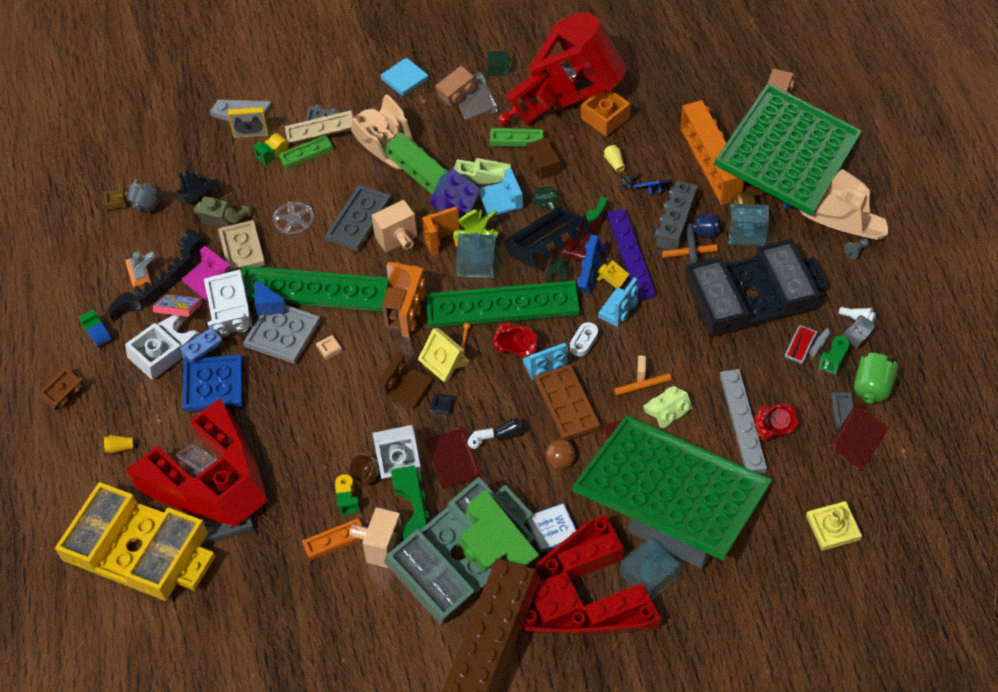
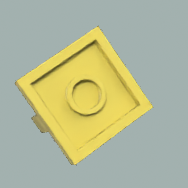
(442, 355)

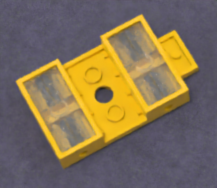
(169, 540)

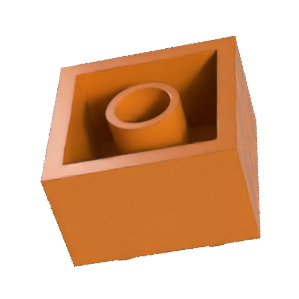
(605, 111)

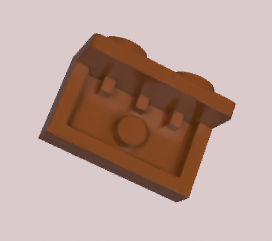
(60, 387)

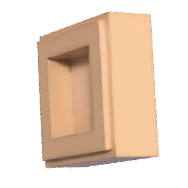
(329, 347)
(641, 368)

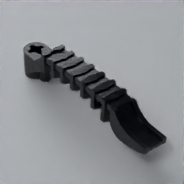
(127, 302)

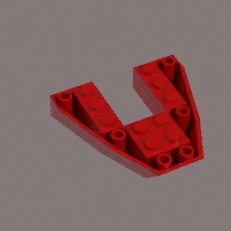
(223, 491)
(556, 603)

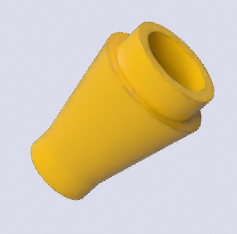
(117, 444)

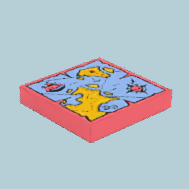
(177, 305)

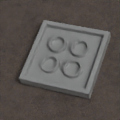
(282, 334)

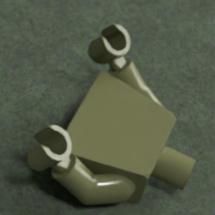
(219, 212)

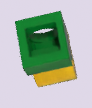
(270, 148)
(344, 490)

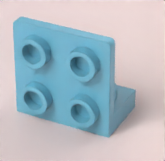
(502, 196)
(620, 303)
(546, 360)

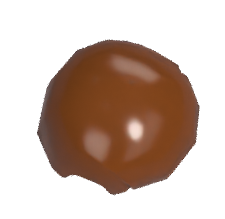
(560, 454)

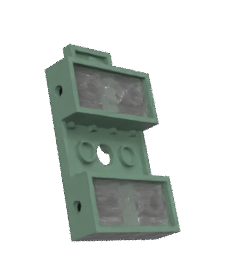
(425, 558)

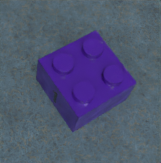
(454, 191)

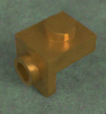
(116, 198)

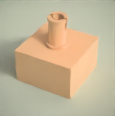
(395, 226)
(380, 537)

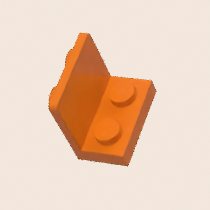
(439, 226)

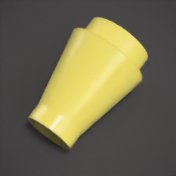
(614, 157)

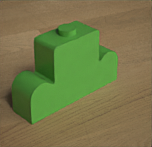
(493, 536)

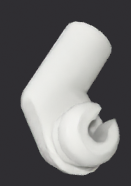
(479, 436)

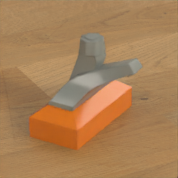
(138, 269)

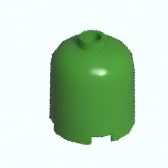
(875, 377)

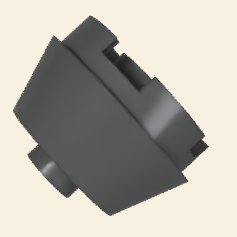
(143, 197)

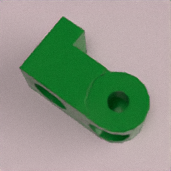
(833, 361)

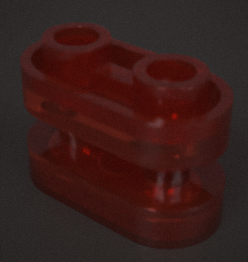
(571, 245)

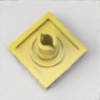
(833, 525)

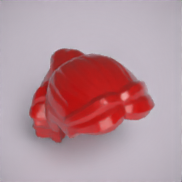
(515, 339)
(775, 421)

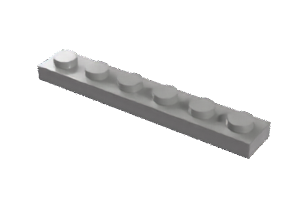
(742, 421)

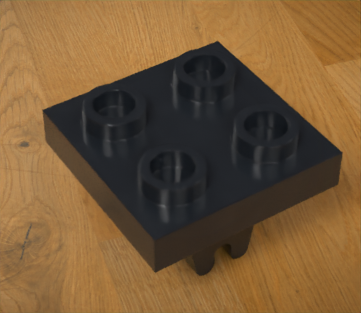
(193, 187)

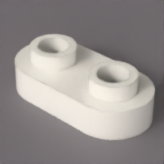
(582, 340)

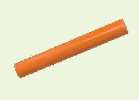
(685, 251)
(642, 384)

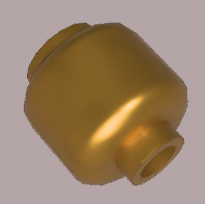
(743, 198)

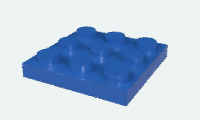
(212, 379)

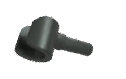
(627, 181)

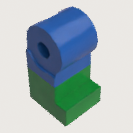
(94, 328)

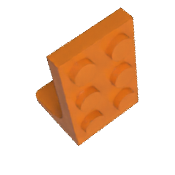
(413, 281)

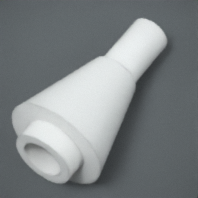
(854, 313)

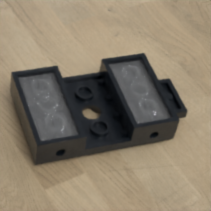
(777, 273)

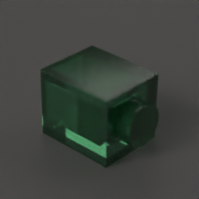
(498, 63)

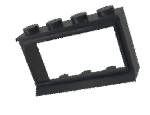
(517, 242)

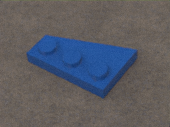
(594, 249)

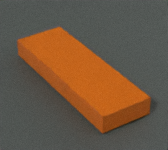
(330, 540)

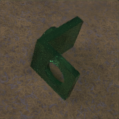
(557, 266)

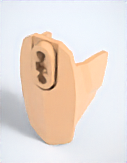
(378, 128)
(848, 208)

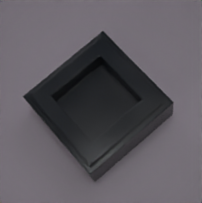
(442, 404)

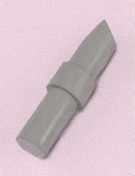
(819, 342)

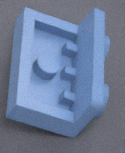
(200, 345)

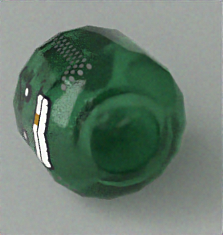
(546, 198)

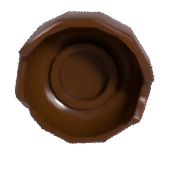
(364, 469)

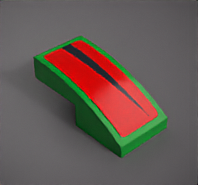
(596, 216)

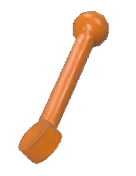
(466, 327)

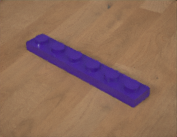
(630, 253)

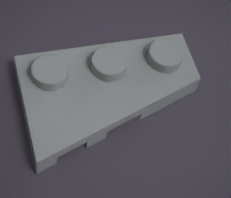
(221, 107)

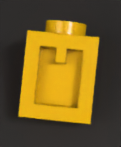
(613, 274)

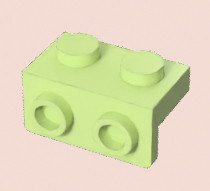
(668, 406)

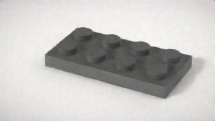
(355, 219)

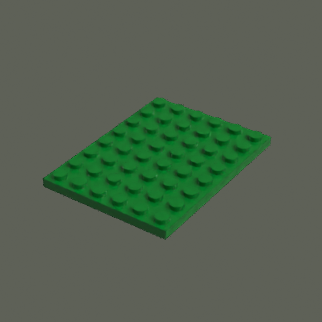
(788, 148)
(673, 486)

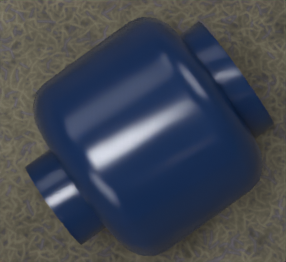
(707, 225)

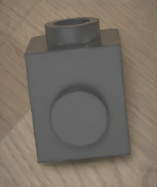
(859, 331)

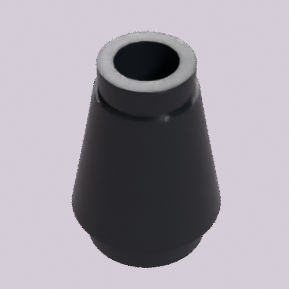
(509, 429)

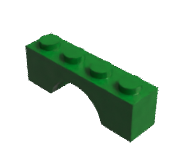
(406, 485)

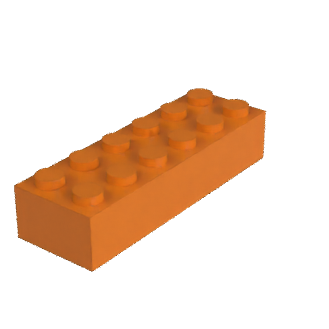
(706, 145)

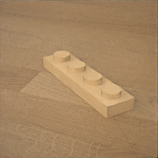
(319, 127)

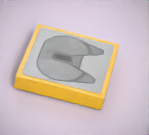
(248, 122)

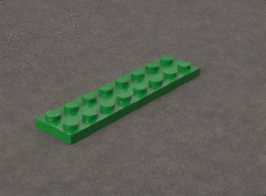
(319, 288)
(502, 304)

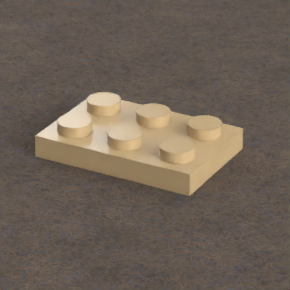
(241, 245)

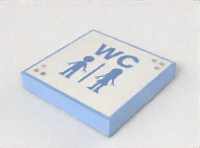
(551, 527)

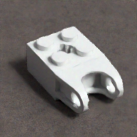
(159, 346)

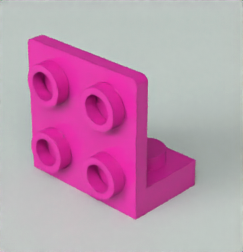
(211, 266)

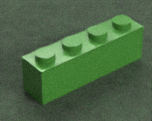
(415, 162)

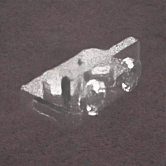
(194, 460)

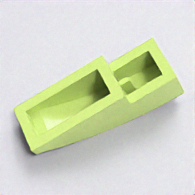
(481, 170)

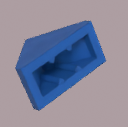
(268, 301)

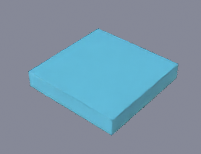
(404, 77)

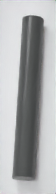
(691, 243)

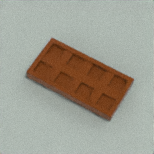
(567, 403)

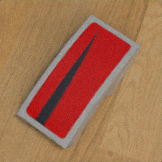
(800, 344)

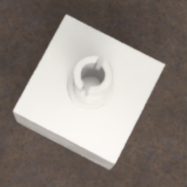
(396, 449)

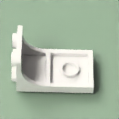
(228, 303)

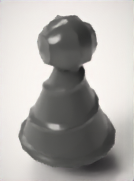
(853, 249)

